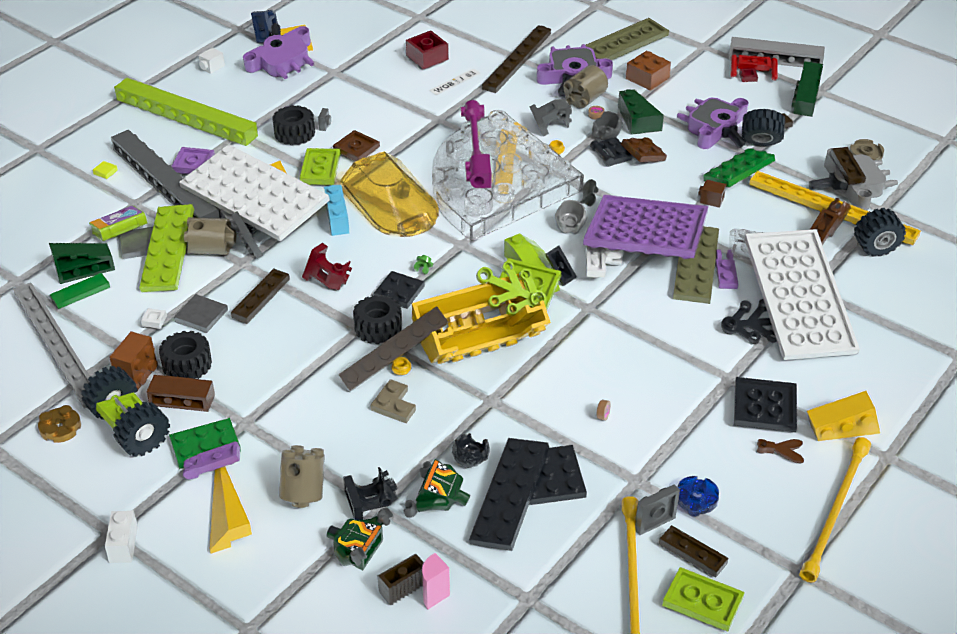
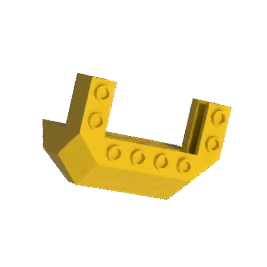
(467, 327)

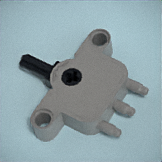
(857, 194)

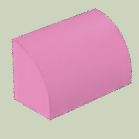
(435, 581)

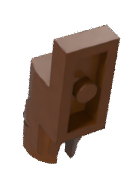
(830, 219)

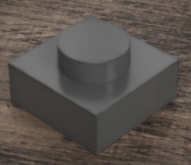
(324, 119)

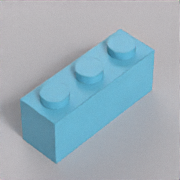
(337, 210)

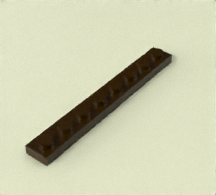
(516, 59)

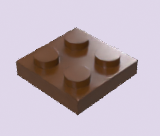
(356, 145)
(644, 149)

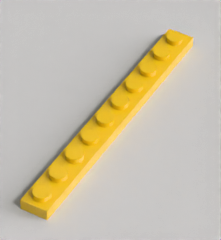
(815, 200)

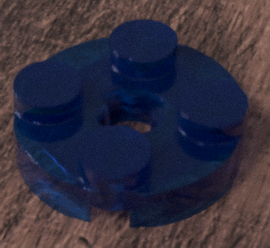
(698, 505)

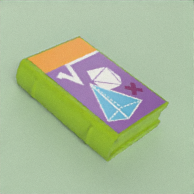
(118, 223)

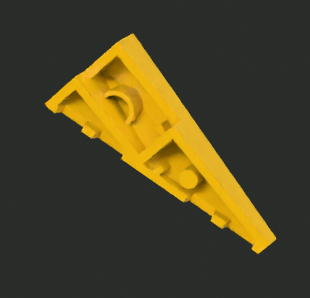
(228, 515)

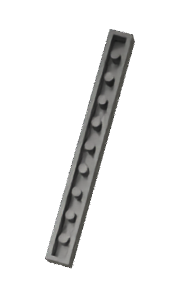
(159, 173)

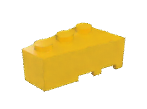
(845, 418)

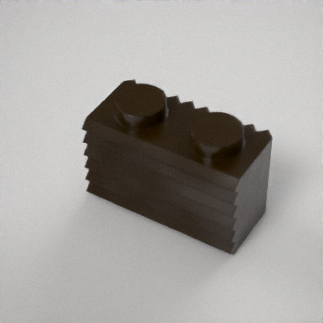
(401, 579)

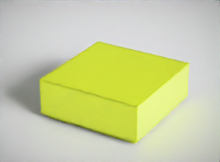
(105, 169)

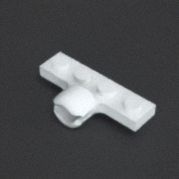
(598, 258)

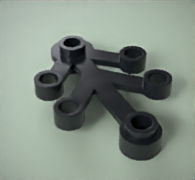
(753, 322)

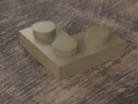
(390, 402)

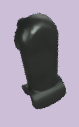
(588, 189)

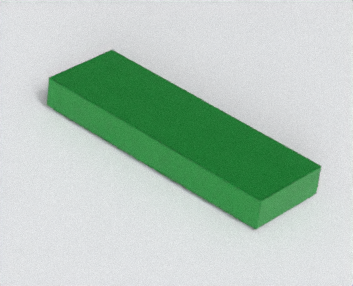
(79, 290)

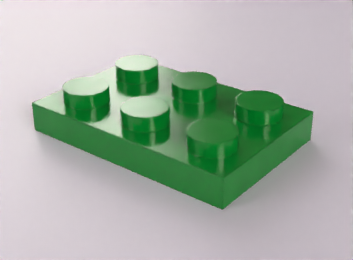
(202, 439)

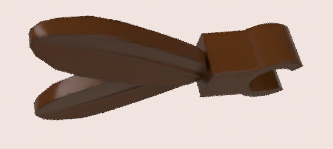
(783, 448)

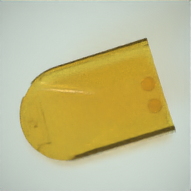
(390, 195)

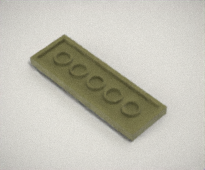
(628, 39)
(696, 274)

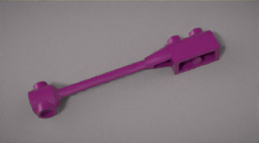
(479, 166)

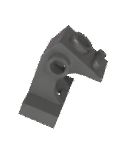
(553, 110)

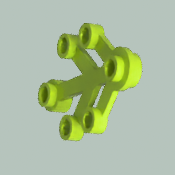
(514, 288)

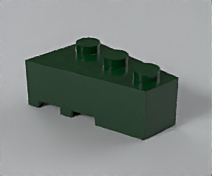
(639, 113)
(80, 260)

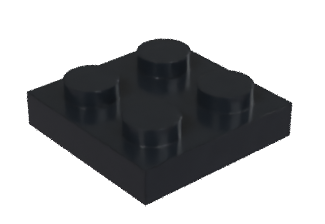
(401, 288)

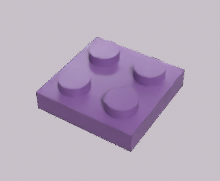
(190, 159)

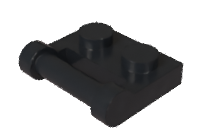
(613, 147)

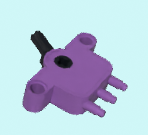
(280, 52)

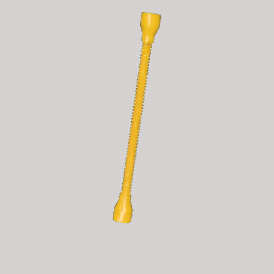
(629, 510)
(811, 568)

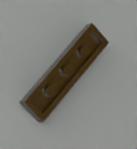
(260, 296)

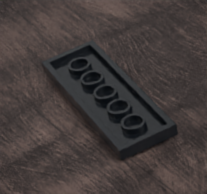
(509, 494)

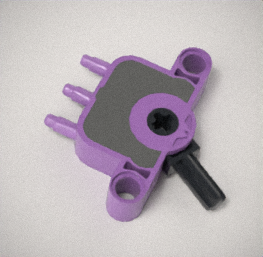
(567, 62)
(715, 120)

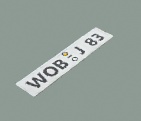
(455, 81)

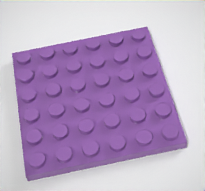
(647, 226)

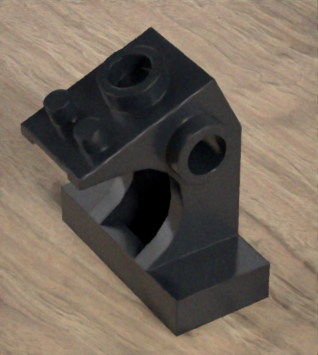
(381, 486)

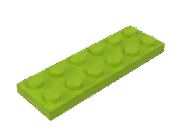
(166, 249)

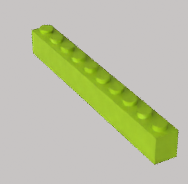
(186, 111)

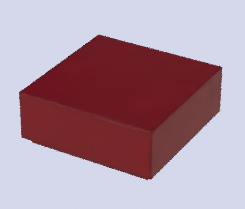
(748, 75)

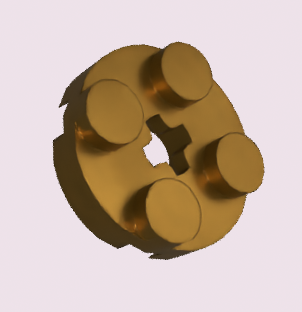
(48, 424)

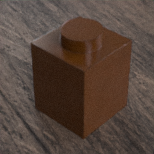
(712, 193)

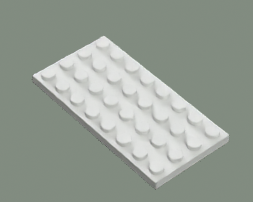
(256, 190)
(801, 294)

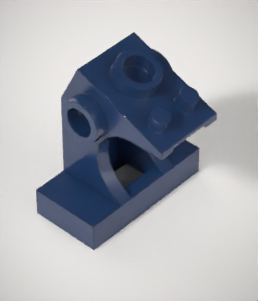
(264, 21)

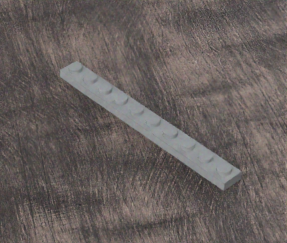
(53, 338)

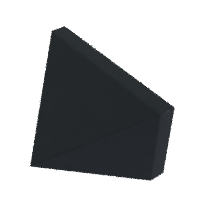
(559, 262)

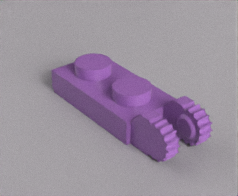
(726, 271)
(211, 460)

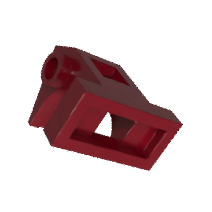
(336, 272)

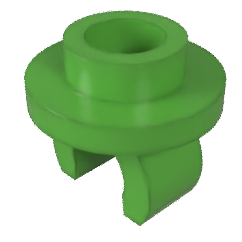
(424, 261)

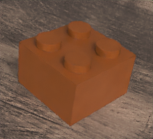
(648, 70)
(135, 357)

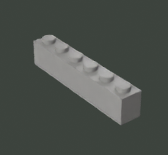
(786, 53)

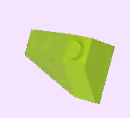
(526, 250)

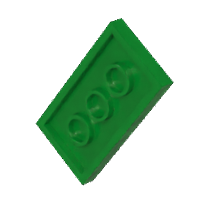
(739, 167)

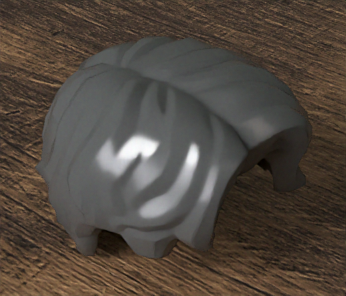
(607, 126)

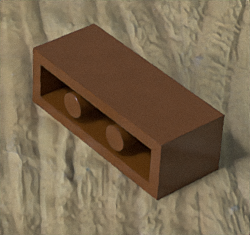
(181, 393)

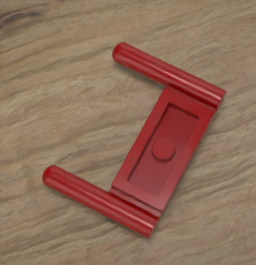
(757, 62)

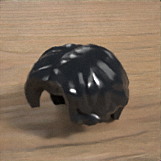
(469, 452)

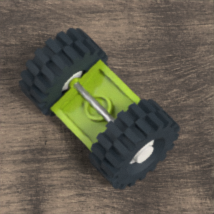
(135, 423)

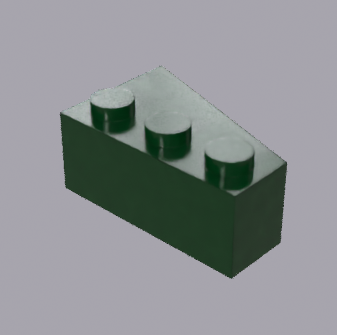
(807, 89)

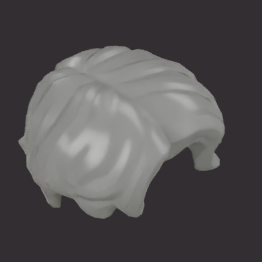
(570, 216)

